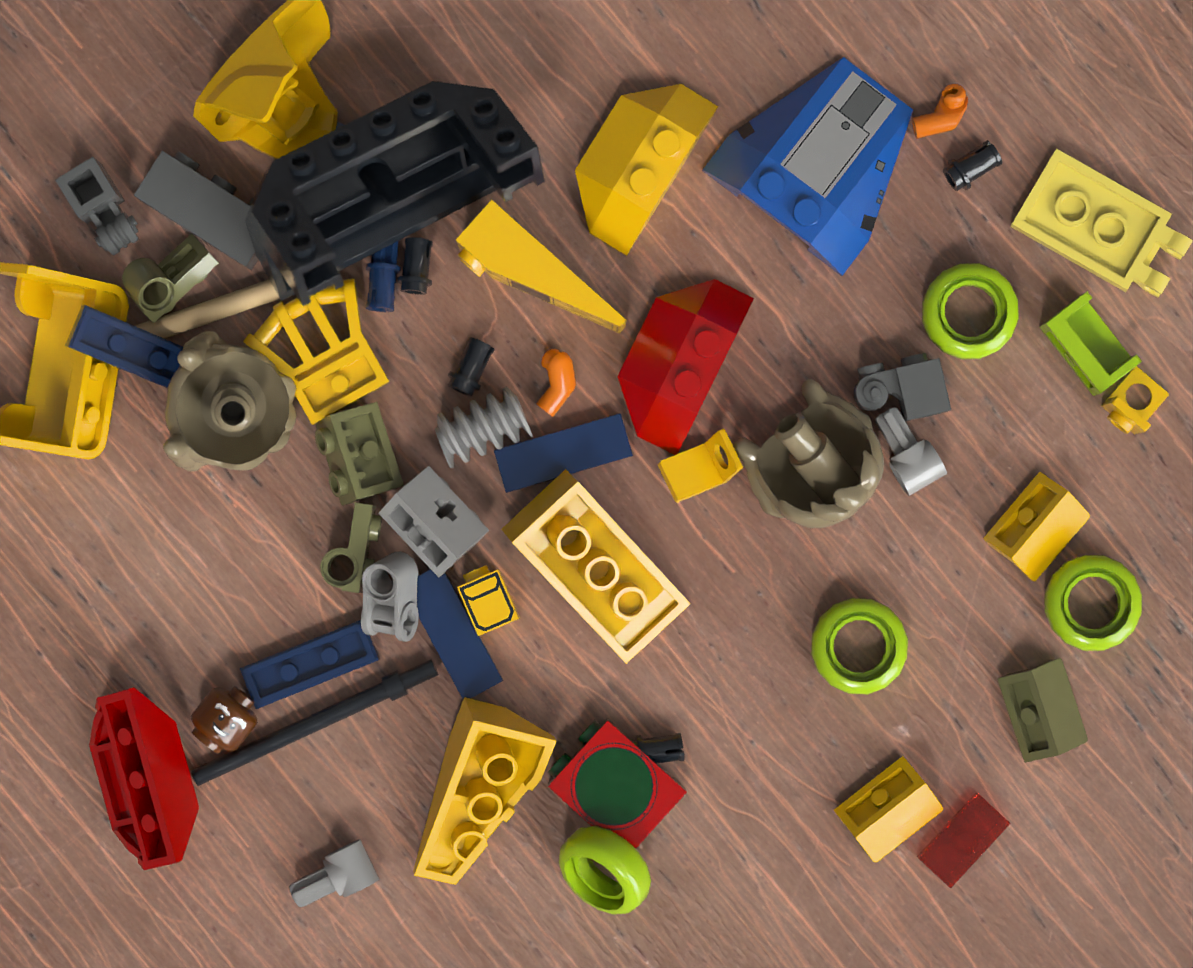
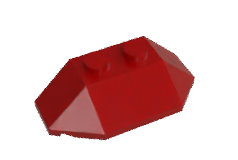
(679, 359)
(143, 777)

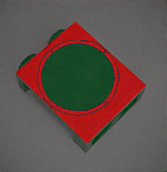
(615, 784)

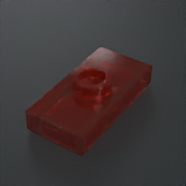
(963, 840)

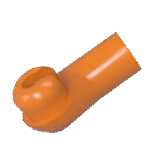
(946, 114)

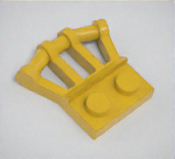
(335, 376)

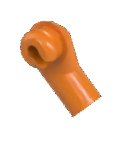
(561, 379)

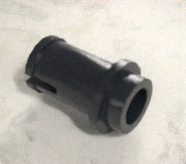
(972, 166)
(416, 266)
(470, 367)
(662, 748)

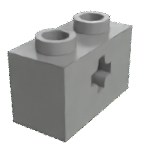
(433, 521)

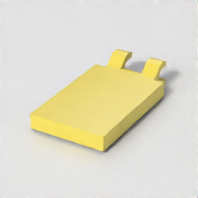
(1099, 225)

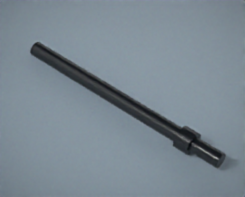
(392, 686)

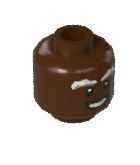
(224, 719)

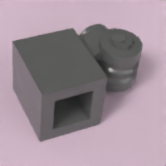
(98, 200)
(916, 385)

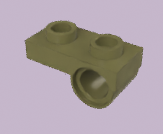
(170, 278)
(364, 529)

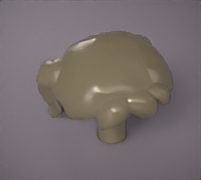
(226, 406)
(816, 463)

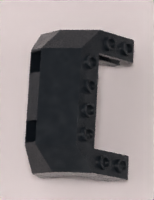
(385, 182)

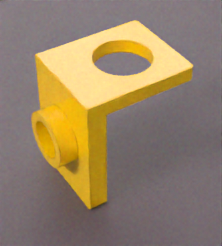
(1124, 416)
(700, 467)

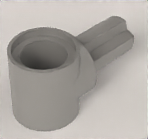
(914, 462)
(343, 871)

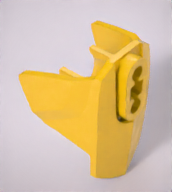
(267, 85)

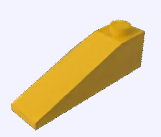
(483, 775)

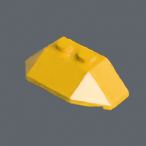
(638, 160)

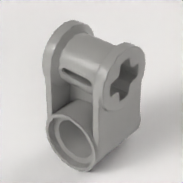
(390, 604)

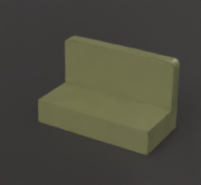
(1043, 710)

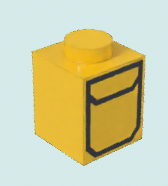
(487, 600)

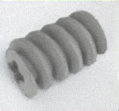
(481, 426)

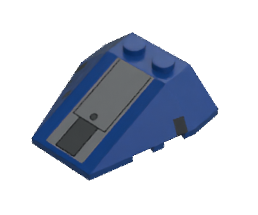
(819, 160)

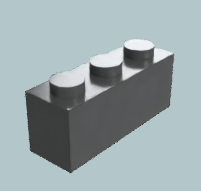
(199, 205)

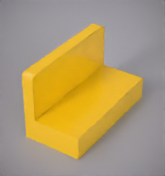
(1037, 526)
(889, 809)

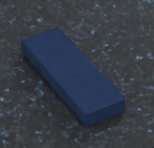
(124, 346)
(568, 449)
(454, 636)
(309, 664)

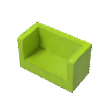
(1088, 345)

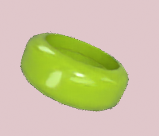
(1005, 311)
(1128, 608)
(894, 653)
(615, 855)

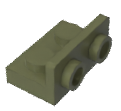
(358, 453)

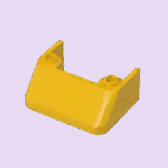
(66, 390)

